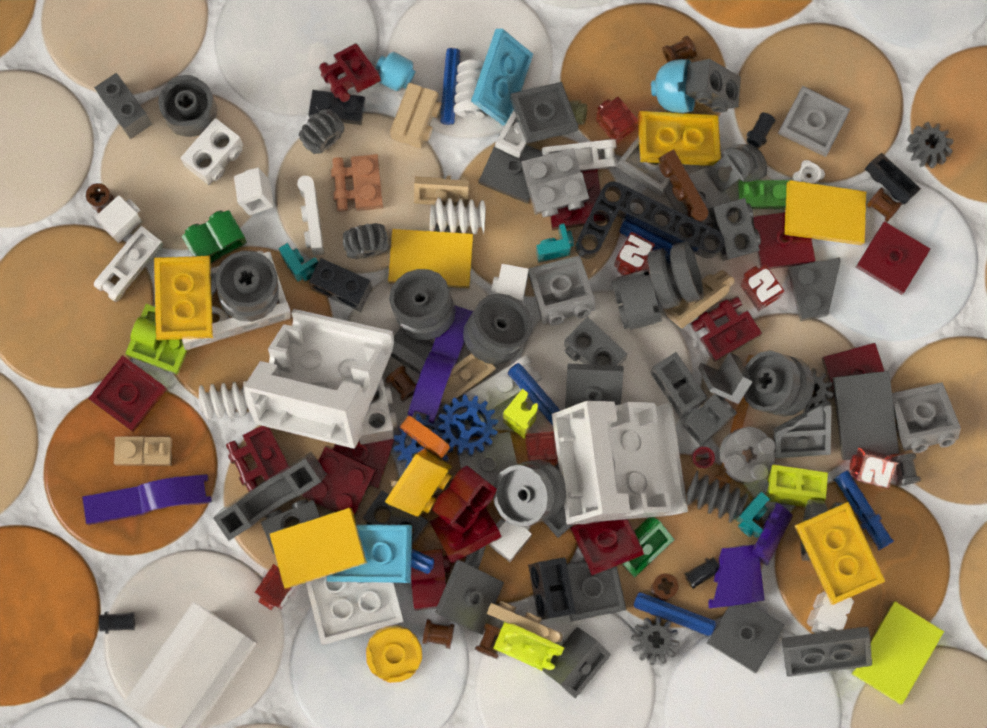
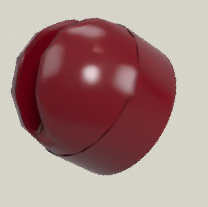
(705, 462)

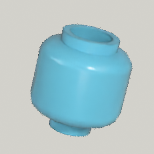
(395, 71)

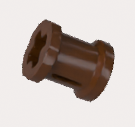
(686, 45)
(93, 195)
(884, 204)
(402, 383)
(660, 594)
(438, 633)
(488, 641)

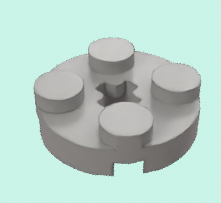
(762, 455)

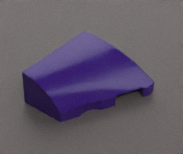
(772, 533)
(738, 577)

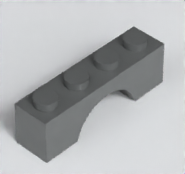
(269, 495)

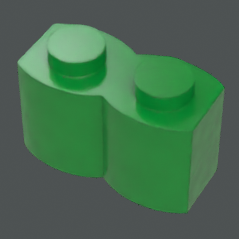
(215, 237)

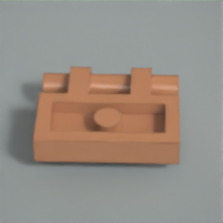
(366, 183)

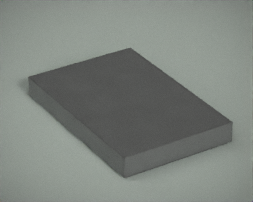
(865, 413)
(827, 651)

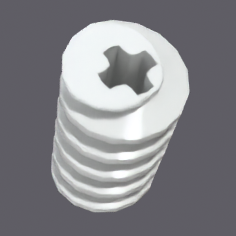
(467, 80)
(457, 215)
(223, 400)

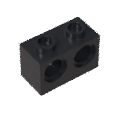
(340, 285)
(397, 517)
(551, 588)

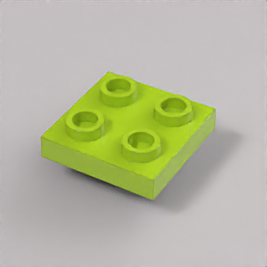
(146, 348)

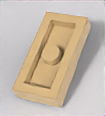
(430, 188)
(143, 451)

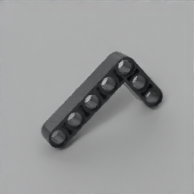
(646, 221)

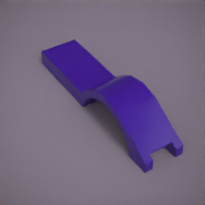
(438, 367)
(145, 498)

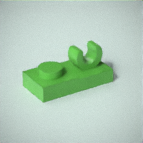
(764, 193)

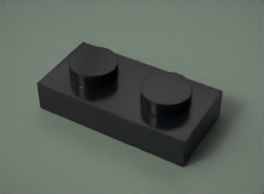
(348, 111)
(892, 178)

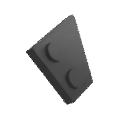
(814, 287)
(805, 434)

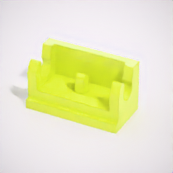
(518, 416)
(795, 485)
(527, 647)

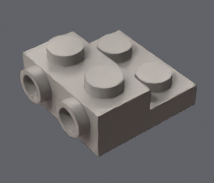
(555, 182)
(562, 290)
(925, 418)

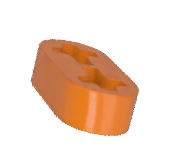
(425, 437)

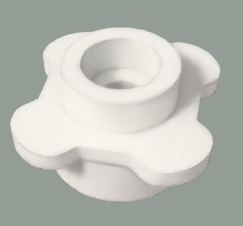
(808, 167)

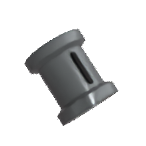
(906, 470)

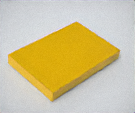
(690, 135)
(825, 212)
(438, 251)
(183, 297)
(318, 548)
(840, 553)

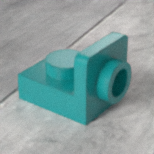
(553, 249)
(294, 259)
(755, 510)

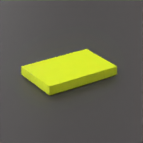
(899, 652)

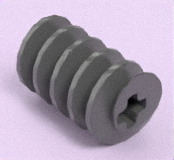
(715, 497)

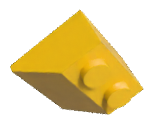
(419, 483)

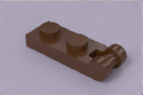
(683, 186)

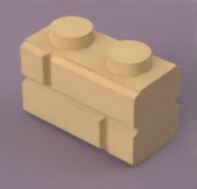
(415, 115)

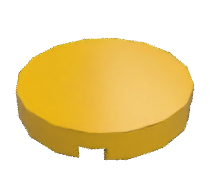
(393, 653)

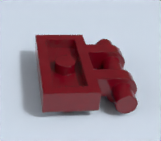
(357, 70)
(729, 336)
(265, 452)

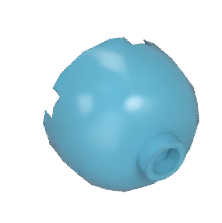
(671, 87)

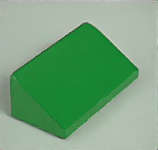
(653, 539)

